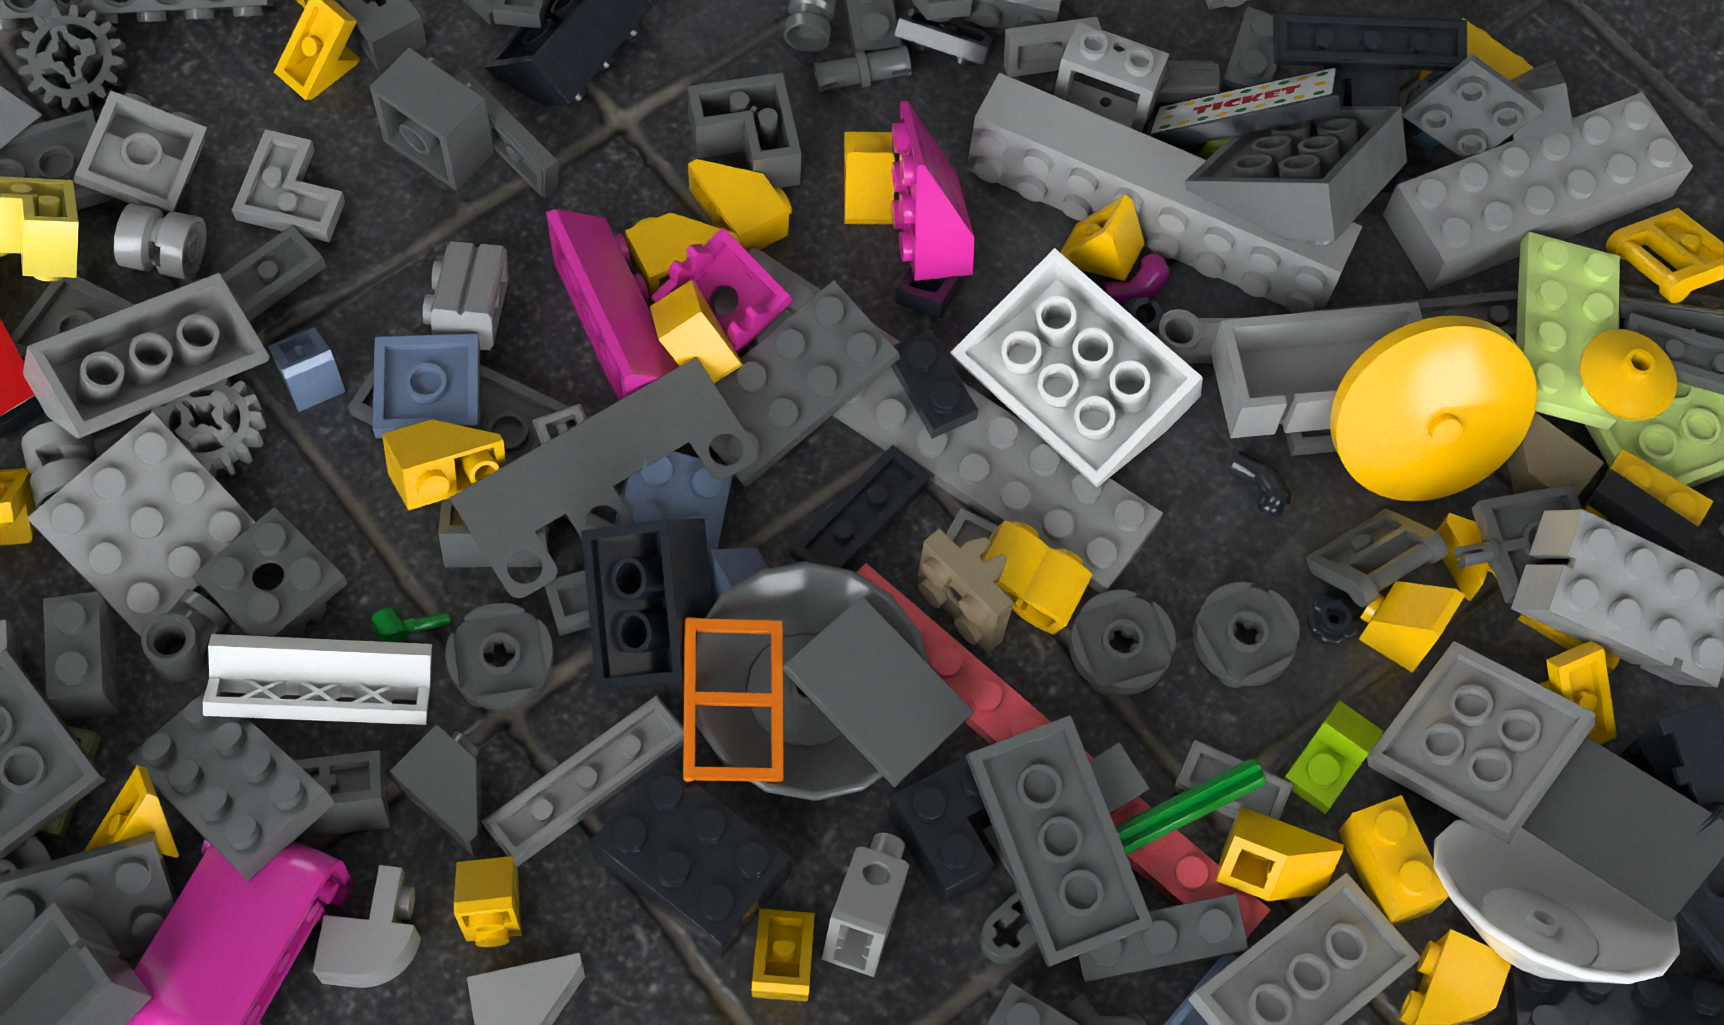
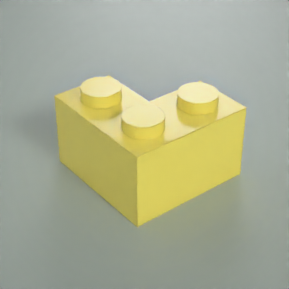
(40, 225)

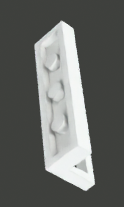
(320, 674)

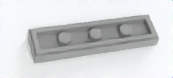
(585, 781)

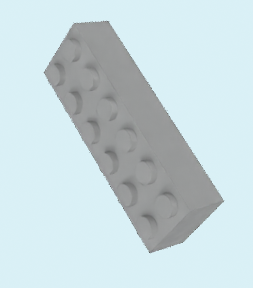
(1545, 185)

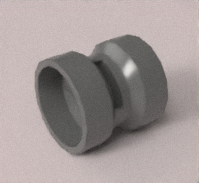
(809, 24)

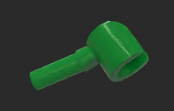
(390, 627)

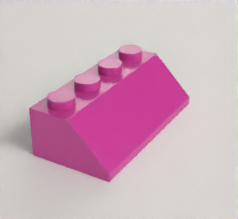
(608, 300)

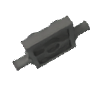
(1508, 532)

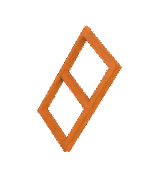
(772, 700)

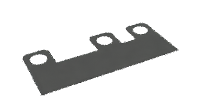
(586, 462)

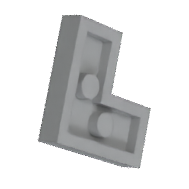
(277, 196)

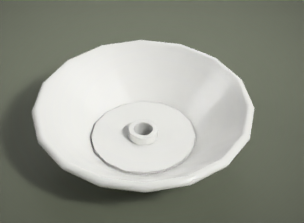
(1550, 910)

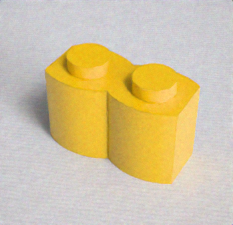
(1038, 578)

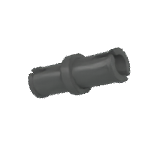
(862, 69)

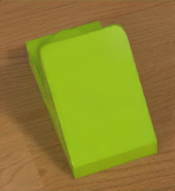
(1333, 756)

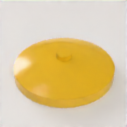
(1433, 408)

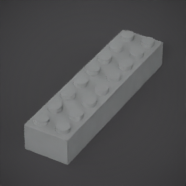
(1087, 161)

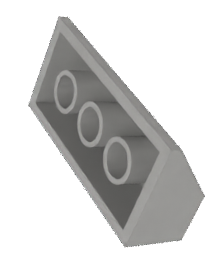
(142, 357)

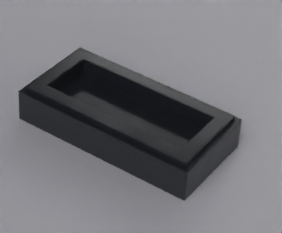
(1642, 513)

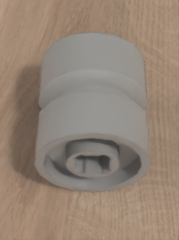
(151, 240)
(54, 458)

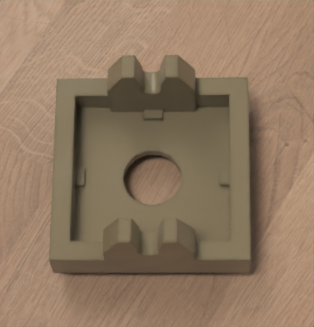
(966, 587)

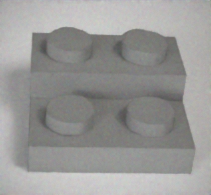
(141, 152)

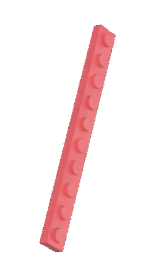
(1168, 863)

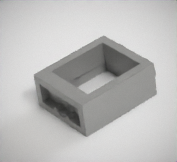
(1134, 69)

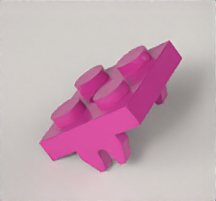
(728, 264)

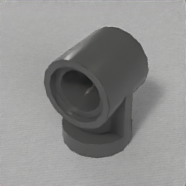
(189, 620)

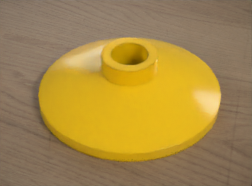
(1628, 375)

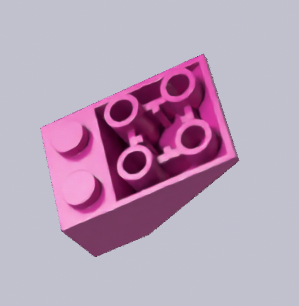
(930, 204)

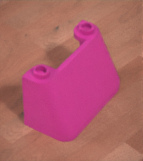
(236, 938)

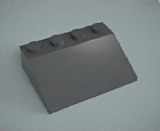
(1308, 174)

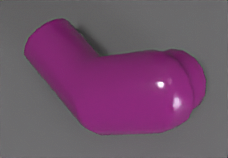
(1146, 283)

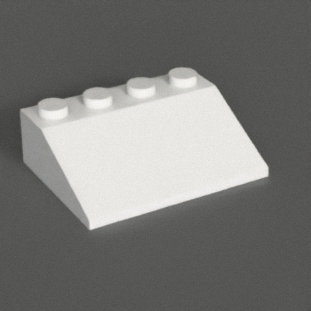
(1079, 369)

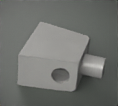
(867, 905)

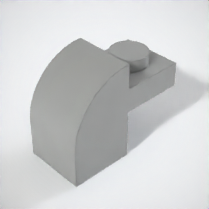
(375, 949)

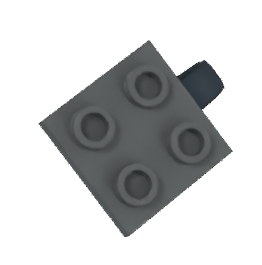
(1466, 109)

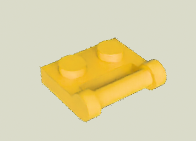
(1679, 242)

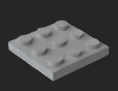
(142, 522)
(1481, 741)

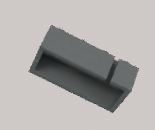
(67, 974)

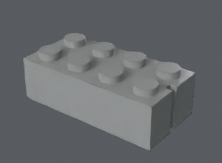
(1293, 363)
(1626, 597)

